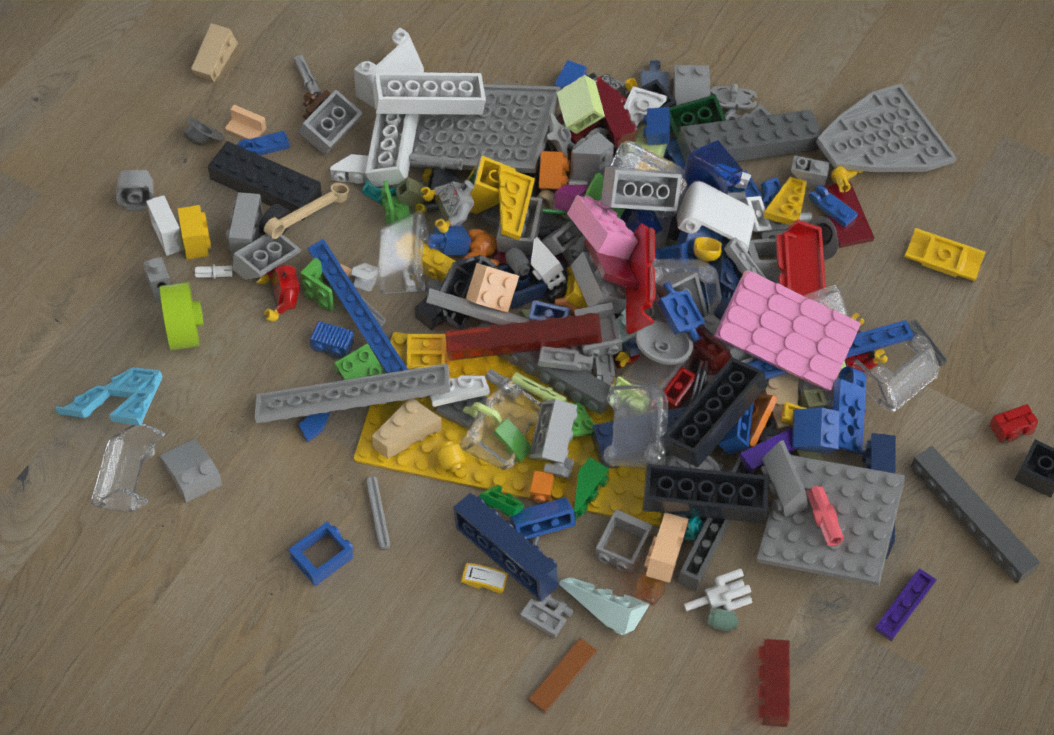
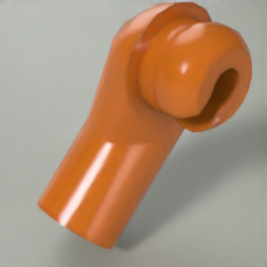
(563, 303)

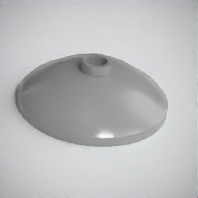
(661, 344)

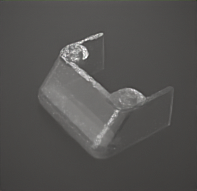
(634, 156)
(705, 271)
(897, 388)
(122, 468)

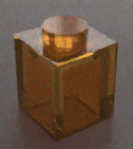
(650, 589)

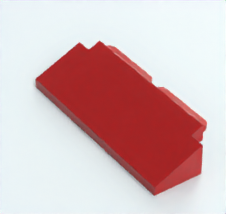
(801, 258)
(641, 266)

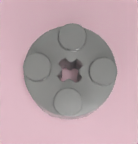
(134, 189)

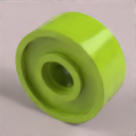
(181, 316)

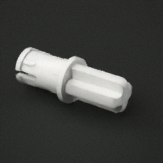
(213, 271)

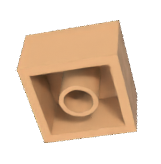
(492, 287)

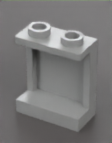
(611, 340)

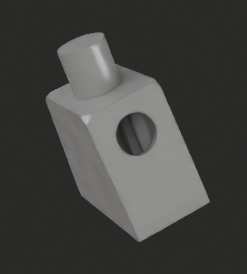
(156, 273)

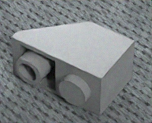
(810, 170)

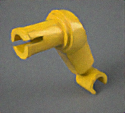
(841, 176)

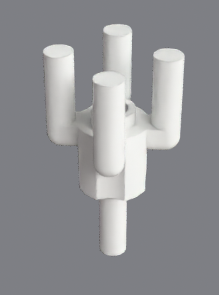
(722, 594)

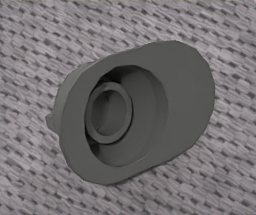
(201, 133)
(829, 236)

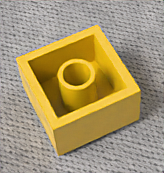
(194, 232)

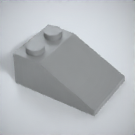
(690, 83)
(191, 470)

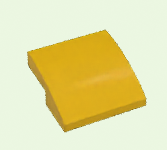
(425, 350)

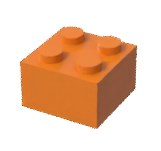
(553, 170)

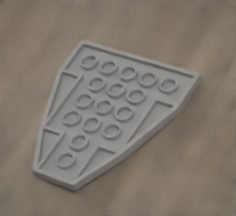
(885, 135)

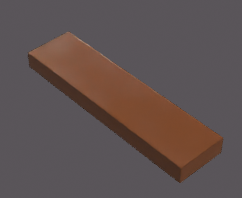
(562, 675)

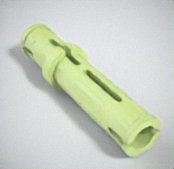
(536, 389)

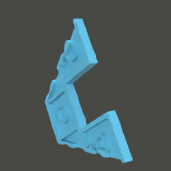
(135, 384)

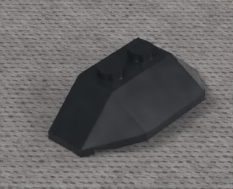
(457, 284)

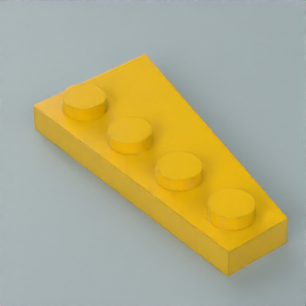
(514, 198)
(788, 202)

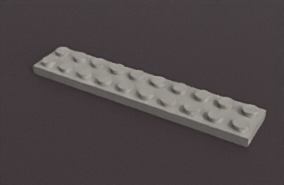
(352, 393)

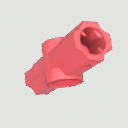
(825, 516)

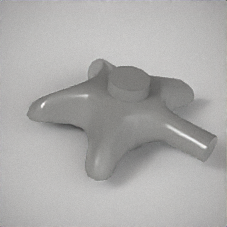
(559, 135)

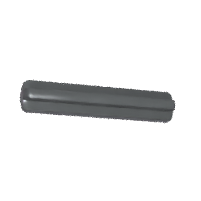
(939, 355)

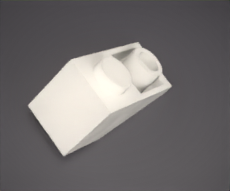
(350, 169)

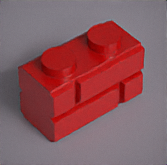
(679, 388)
(1014, 423)

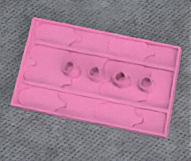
(787, 330)

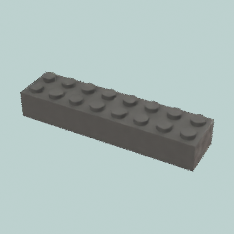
(755, 135)

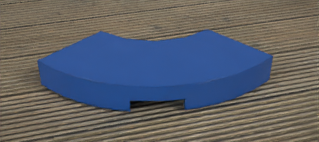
(770, 190)
(313, 425)

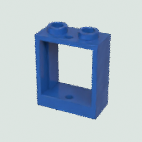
(315, 575)

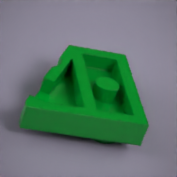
(497, 499)

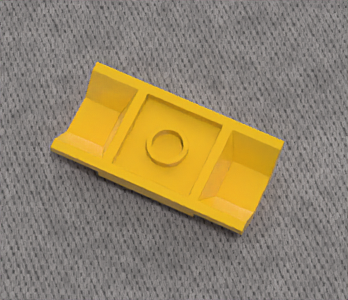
(944, 255)

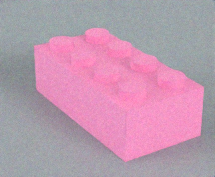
(602, 227)

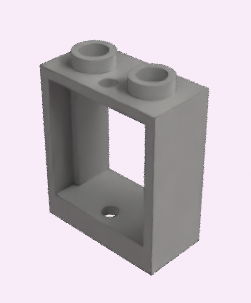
(764, 247)
(628, 524)

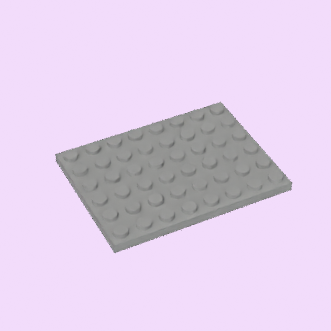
(508, 130)

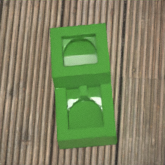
(513, 439)

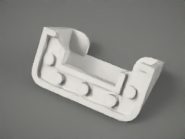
(401, 59)
(717, 212)

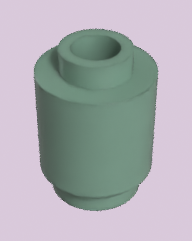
(722, 620)

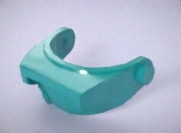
(375, 193)

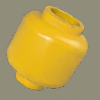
(450, 456)

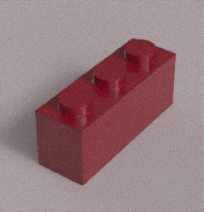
(617, 118)

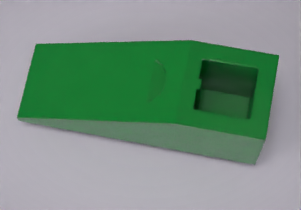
(590, 480)

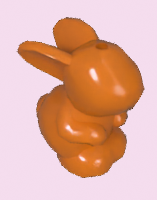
(482, 244)

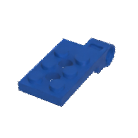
(850, 395)

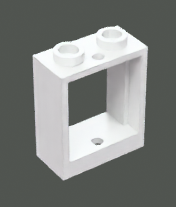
(165, 225)

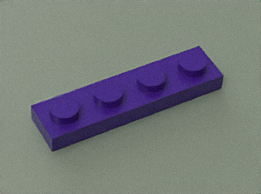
(905, 604)

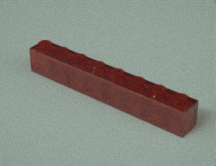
(523, 336)

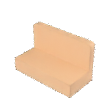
(245, 123)

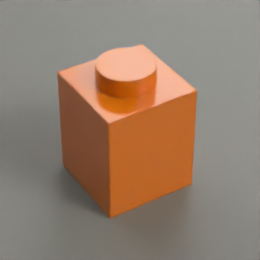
(541, 487)

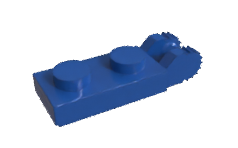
(266, 144)
(832, 206)

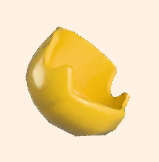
(707, 249)

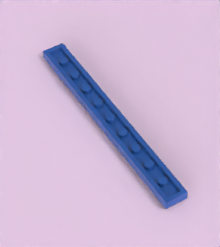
(357, 308)
(862, 343)

